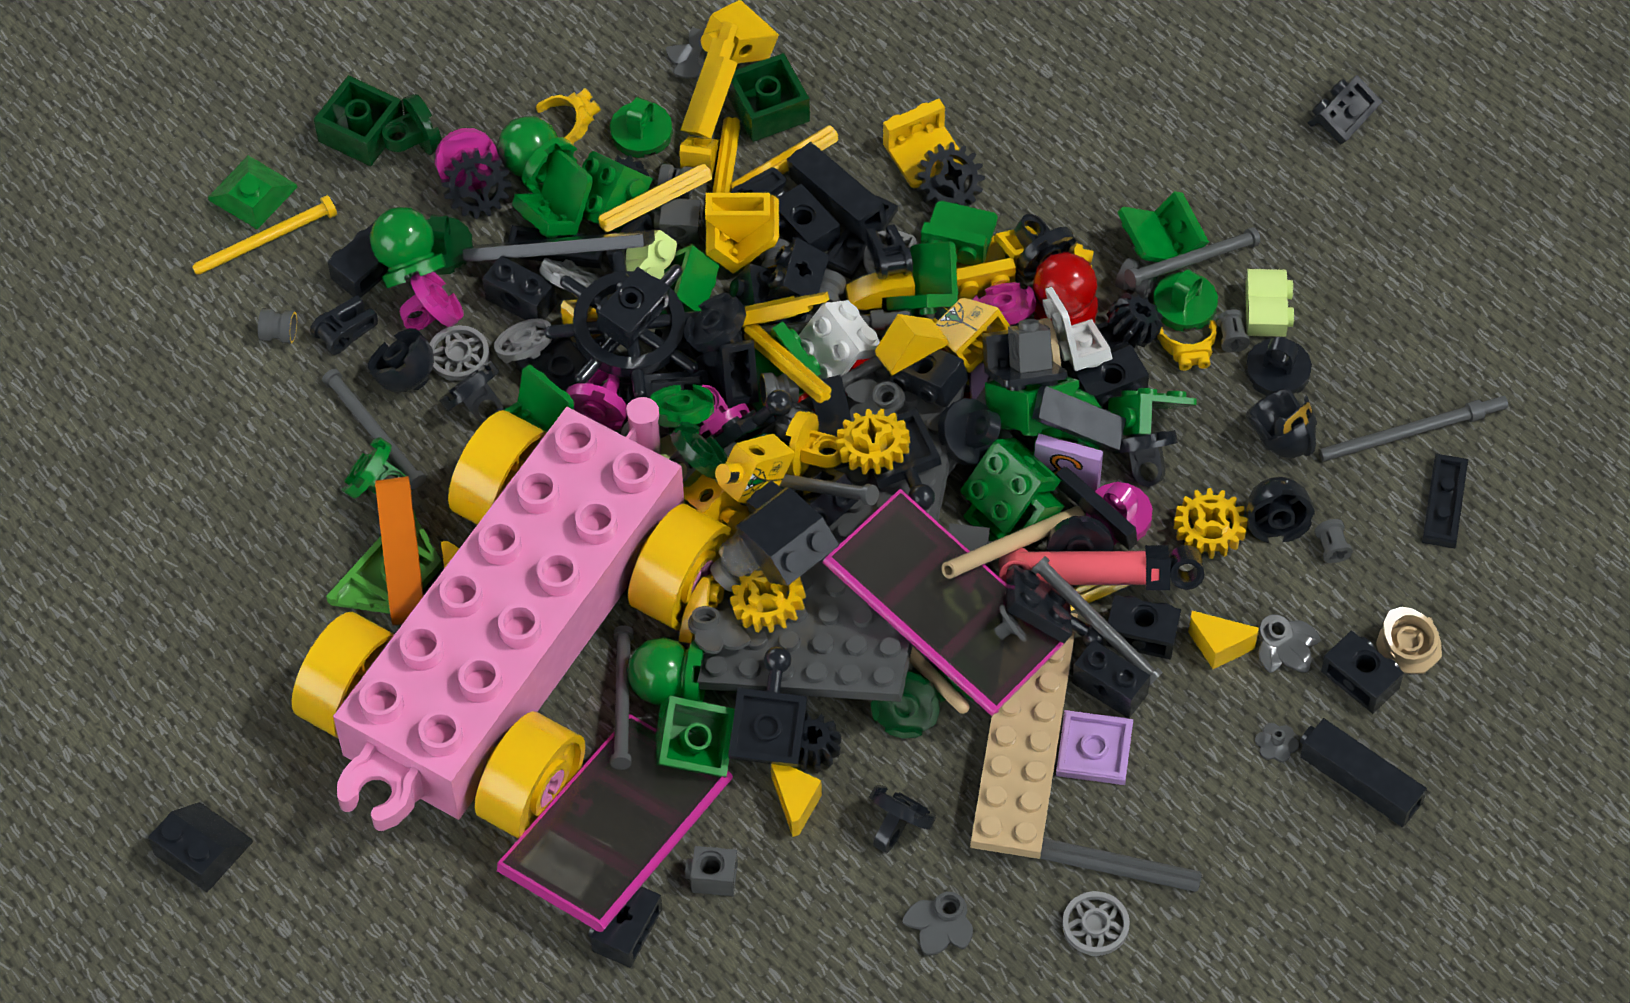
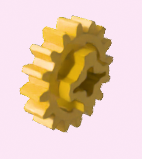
(856, 443)
(1210, 522)
(767, 601)

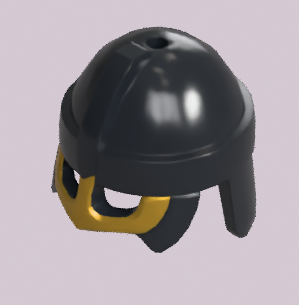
(1284, 424)

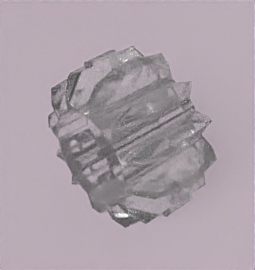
(737, 556)

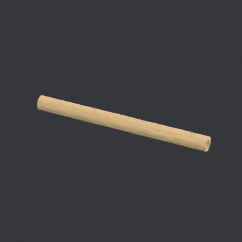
(1006, 544)

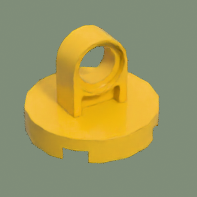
(808, 443)

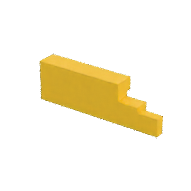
(712, 85)
(782, 308)

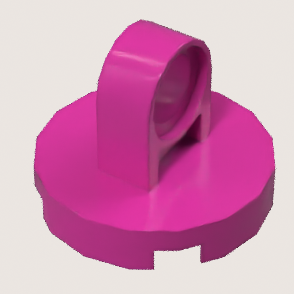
(466, 140)
(1011, 300)
(432, 301)
(598, 401)
(721, 415)
(1130, 503)

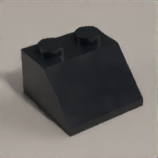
(786, 537)
(198, 844)

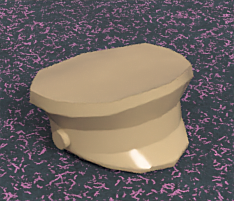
(1414, 634)

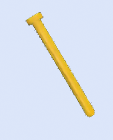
(265, 236)

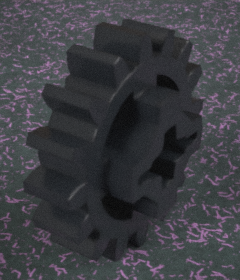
(946, 165)
(465, 188)

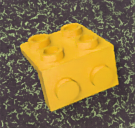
(913, 134)
(736, 255)
(977, 278)

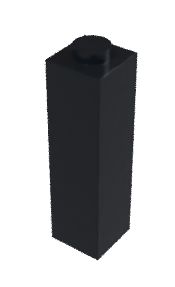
(836, 190)
(1362, 772)

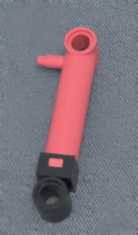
(1147, 567)

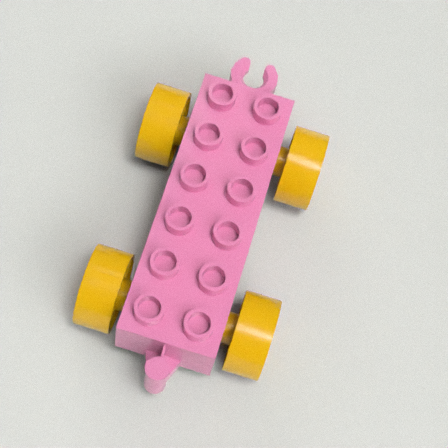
(460, 685)

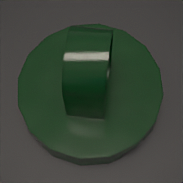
(415, 126)
(450, 239)
(696, 453)
(914, 713)

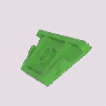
(366, 582)

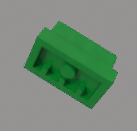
(1007, 482)

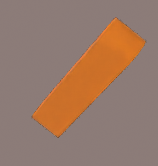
(399, 547)

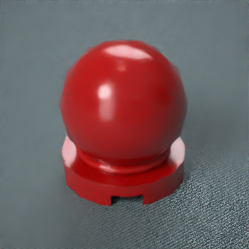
(1073, 283)

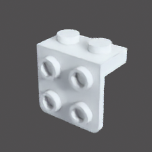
(838, 338)
(1078, 343)

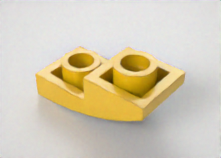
(869, 290)
(706, 593)

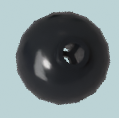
(403, 363)
(1279, 509)

